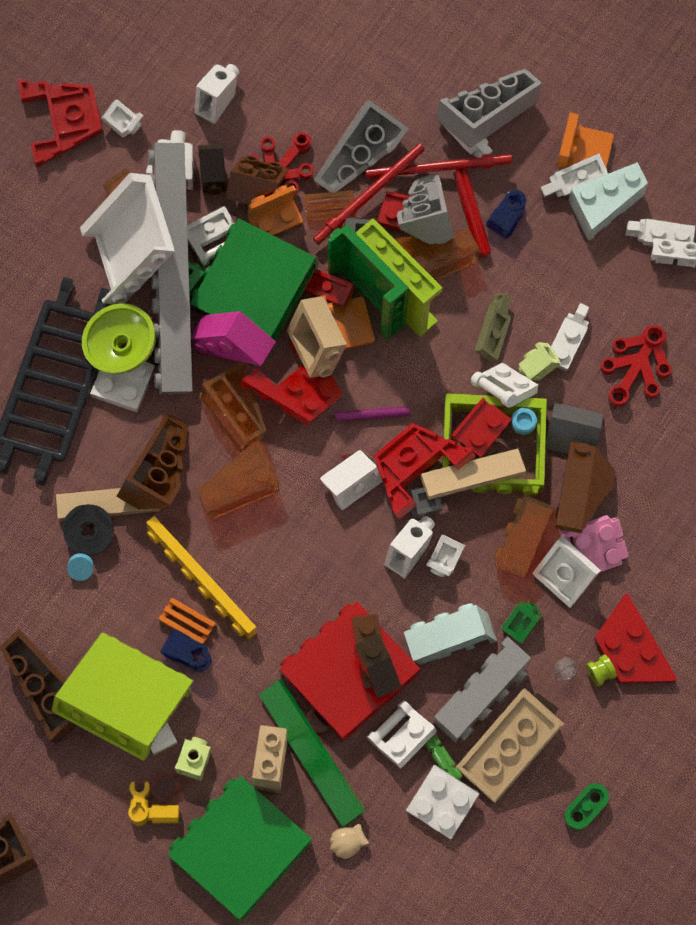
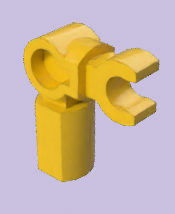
(141, 814)

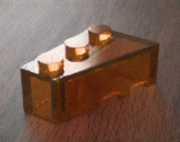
(444, 258)

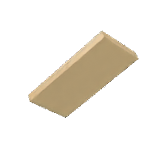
(509, 745)

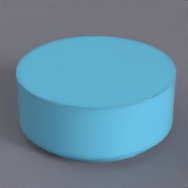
(523, 421)
(80, 567)

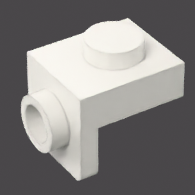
(122, 119)
(445, 556)

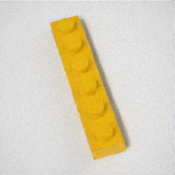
(207, 586)

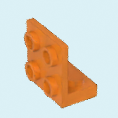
(582, 143)
(276, 212)
(353, 322)

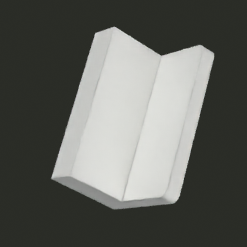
(352, 479)

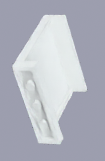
(130, 236)

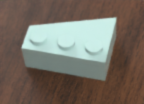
(606, 197)
(449, 633)

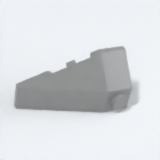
(364, 142)
(426, 212)

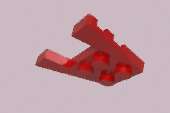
(72, 116)
(297, 394)
(409, 457)

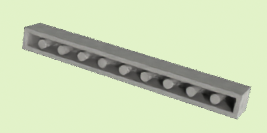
(172, 277)

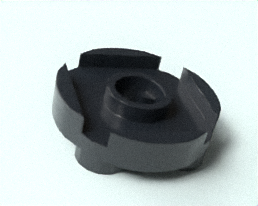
(73, 529)

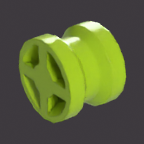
(601, 670)

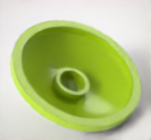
(110, 330)

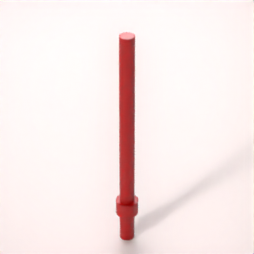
(486, 161)
(334, 223)

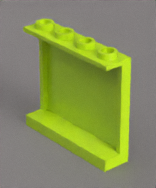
(421, 284)
(121, 695)

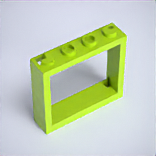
(467, 402)

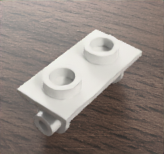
(666, 250)

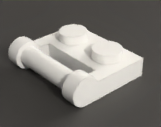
(207, 231)
(505, 384)
(407, 739)

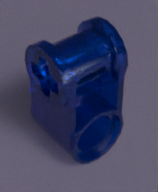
(505, 217)
(182, 650)

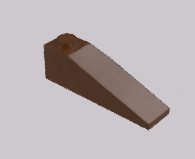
(157, 471)
(584, 486)

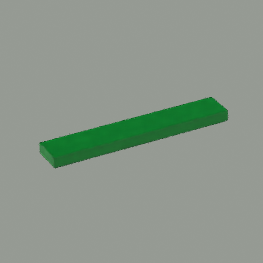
(312, 753)

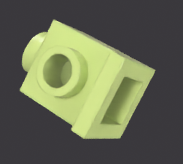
(539, 362)
(193, 768)

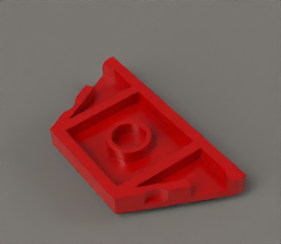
(632, 647)

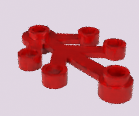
(288, 157)
(637, 362)

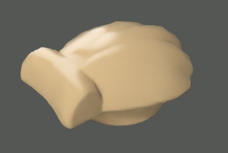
(348, 841)

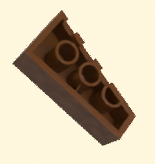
(39, 682)

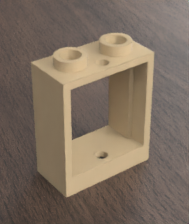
(316, 337)
(270, 759)

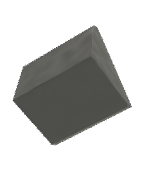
(572, 425)

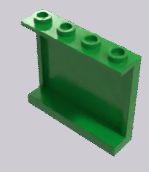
(371, 276)
(255, 277)
(239, 847)

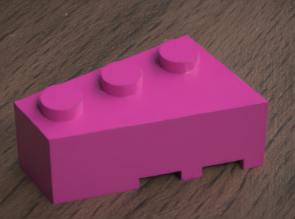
(232, 337)

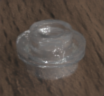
(565, 669)

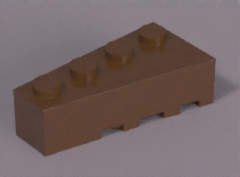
(14, 851)

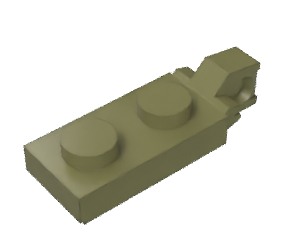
(494, 328)

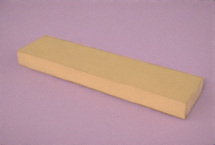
(473, 474)
(104, 498)

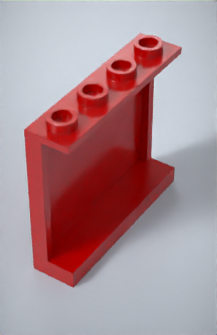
(331, 677)

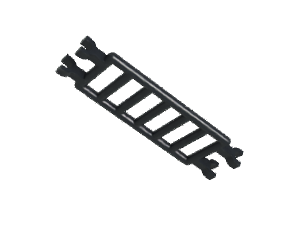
(8, 416)

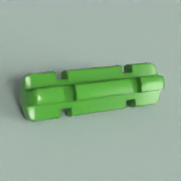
(442, 757)

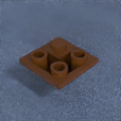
(254, 178)

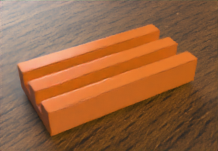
(168, 610)

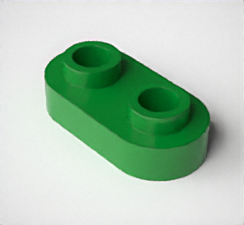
(585, 807)

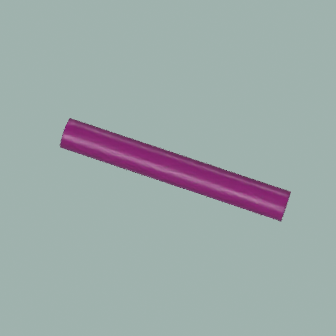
(372, 413)

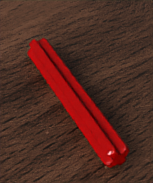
(472, 211)

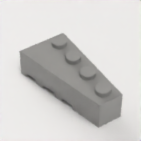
(483, 111)
(483, 691)

